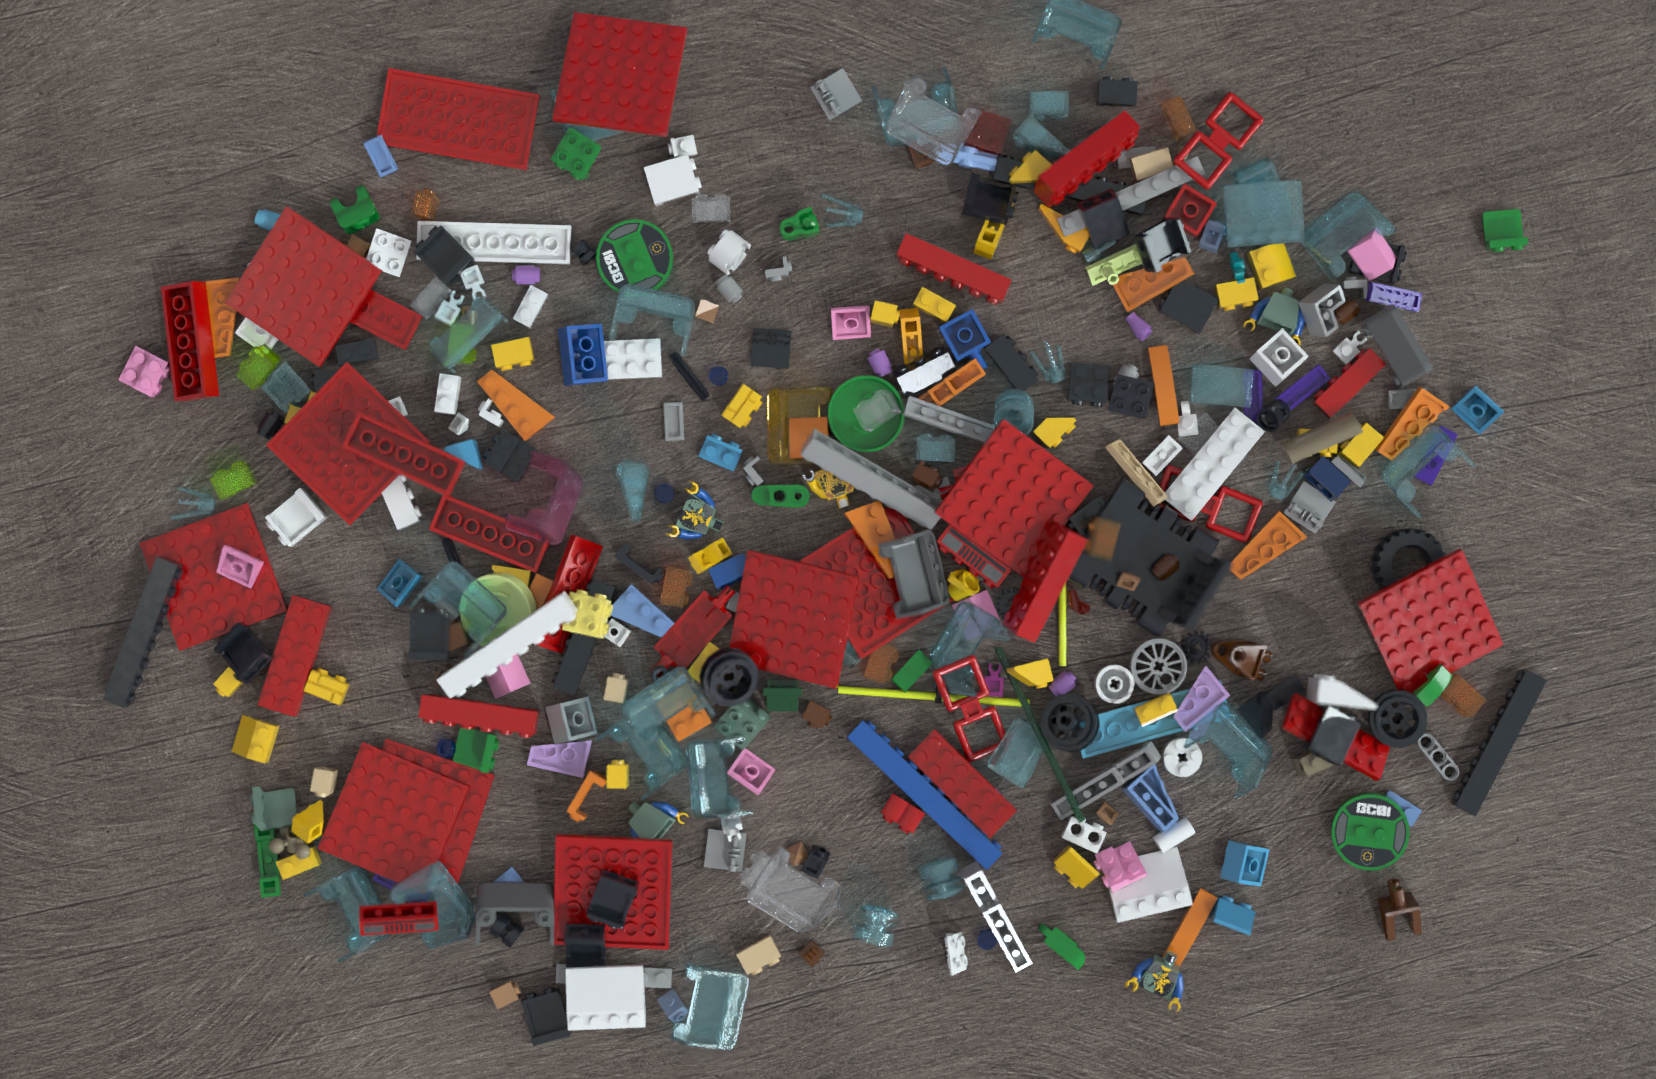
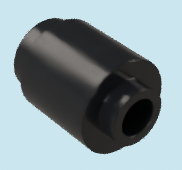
(269, 425)

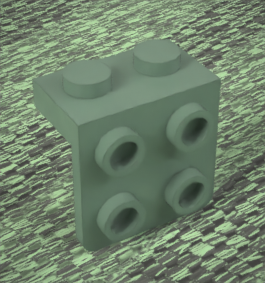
(742, 721)
(273, 808)

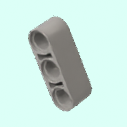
(1444, 762)

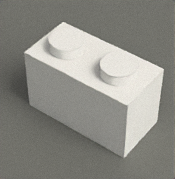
(447, 394)

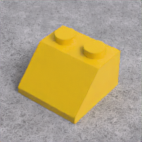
(1271, 265)
(255, 739)
(1074, 866)

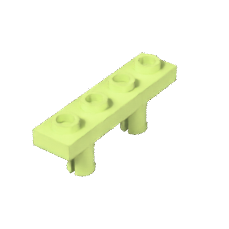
(1113, 265)

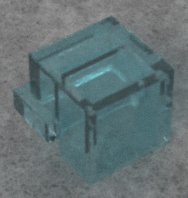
(286, 387)

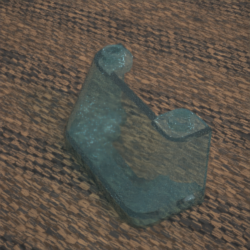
(454, 908)

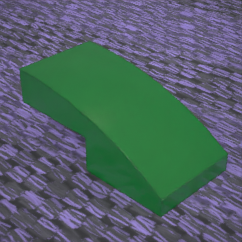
(911, 671)
(1434, 686)

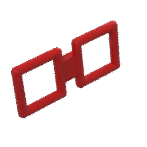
(1218, 140)
(1213, 506)
(970, 706)

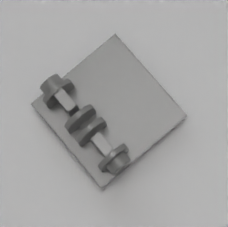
(836, 94)
(1309, 507)
(722, 853)

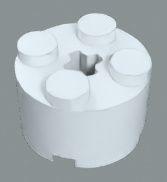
(728, 251)
(1124, 687)
(1181, 768)

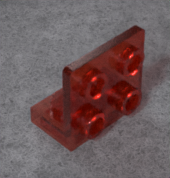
(989, 133)

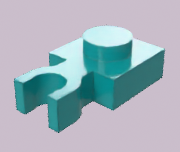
(1237, 267)

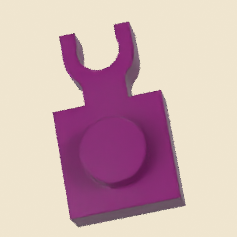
(994, 683)

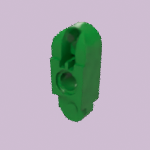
(765, 495)
(1063, 945)

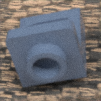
(1212, 236)
(673, 1006)

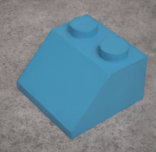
(1244, 863)
(1233, 915)

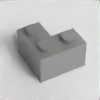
(1319, 309)

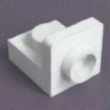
(682, 146)
(492, 416)

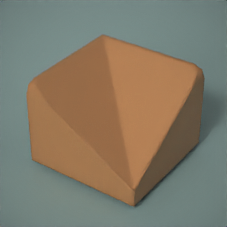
(706, 311)

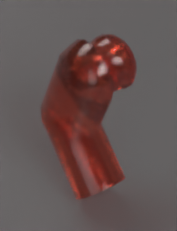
(1077, 605)

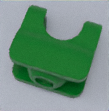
(359, 215)
(803, 223)

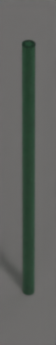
(1042, 740)

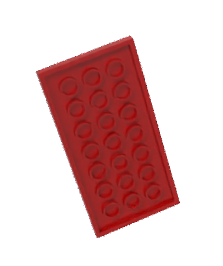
(458, 119)

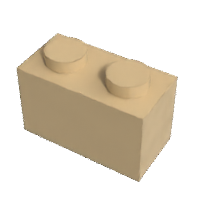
(1150, 163)
(616, 688)
(324, 781)
(759, 955)

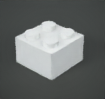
(1279, 357)

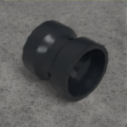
(583, 252)

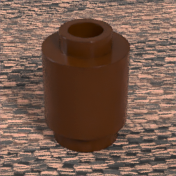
(1346, 311)
(1166, 567)

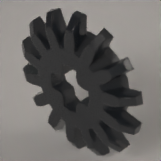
(1004, 599)
(1194, 639)

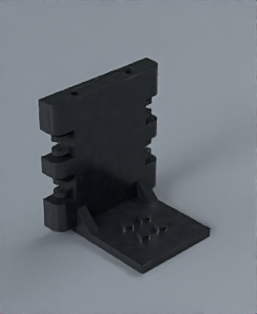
(1140, 546)

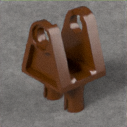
(1242, 657)
(1398, 903)

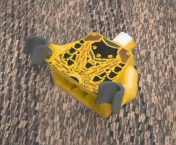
(829, 486)

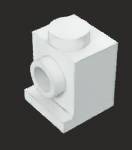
(622, 635)

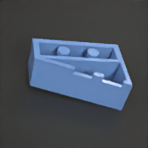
(641, 612)
(1151, 798)

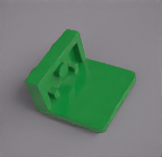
(576, 154)
(1503, 230)
(476, 749)

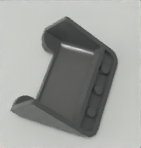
(916, 573)

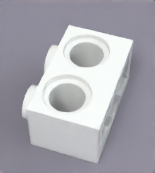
(1082, 837)

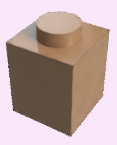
(505, 994)

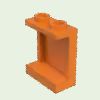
(592, 777)

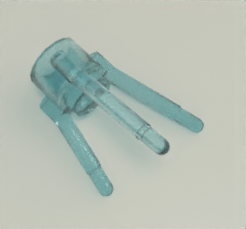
(853, 214)
(1092, 255)
(1055, 373)
(1279, 490)
(206, 503)

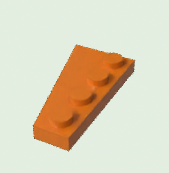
(1141, 286)
(221, 315)
(518, 408)
(1411, 421)
(873, 528)
(1267, 544)

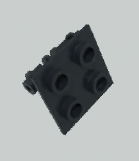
(771, 348)
(1131, 396)

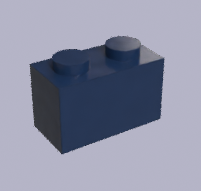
(1327, 478)

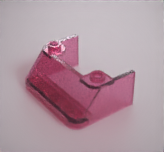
(550, 524)

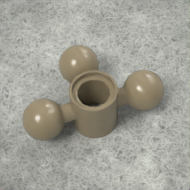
(292, 843)

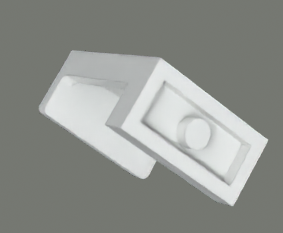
(672, 179)
(295, 518)

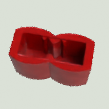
(902, 813)

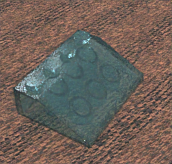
(1263, 213)
(634, 485)

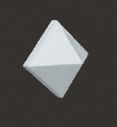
(459, 424)

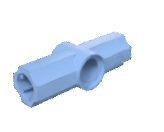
(972, 158)

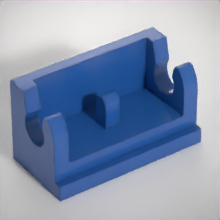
(728, 572)

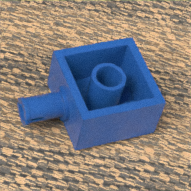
(965, 337)

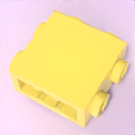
(591, 614)

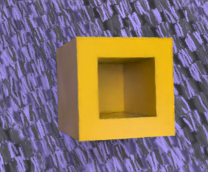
(227, 683)

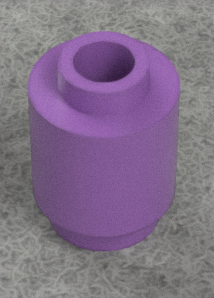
(526, 274)
(879, 363)
(1062, 683)

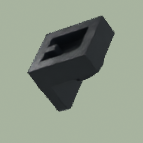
(815, 861)

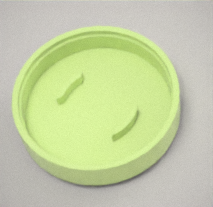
(513, 594)

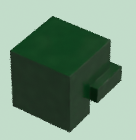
(782, 694)

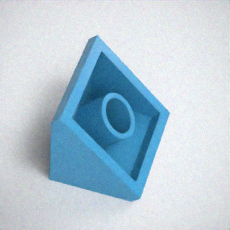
(1477, 409)
(468, 452)
(399, 583)

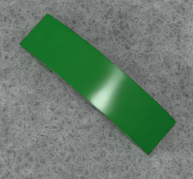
(269, 873)

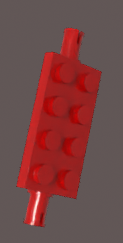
(693, 630)

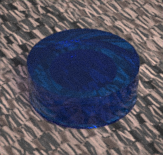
(718, 376)
(664, 493)
(446, 748)
(986, 939)

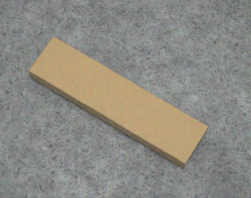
(1136, 472)

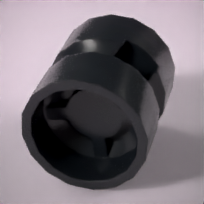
(1273, 415)
(506, 929)

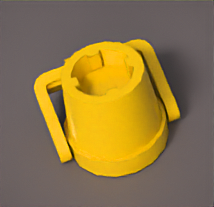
(962, 584)

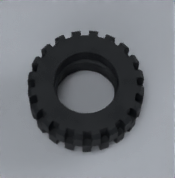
(1395, 541)

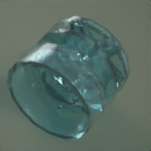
(1015, 408)
(941, 878)
(876, 925)

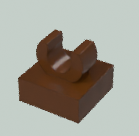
(811, 953)

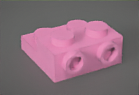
(145, 372)
(1119, 866)

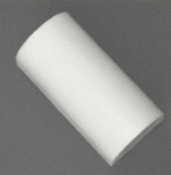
(1174, 835)

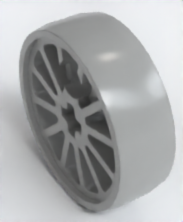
(1166, 688)

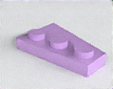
(1200, 700)
(561, 758)

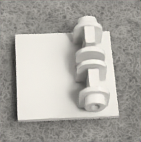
(388, 252)
(955, 946)

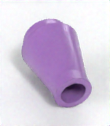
(1139, 327)

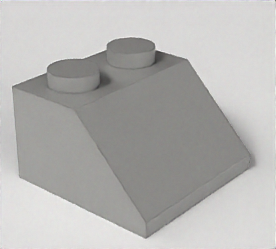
(571, 720)

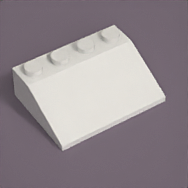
(1328, 691)
(1158, 892)
(605, 997)

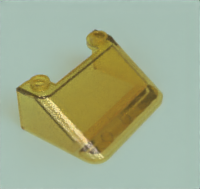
(786, 404)

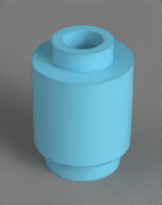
(266, 219)

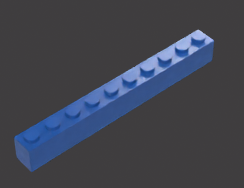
(924, 794)

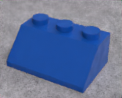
(582, 354)

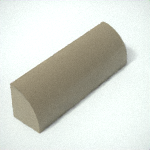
(1321, 437)

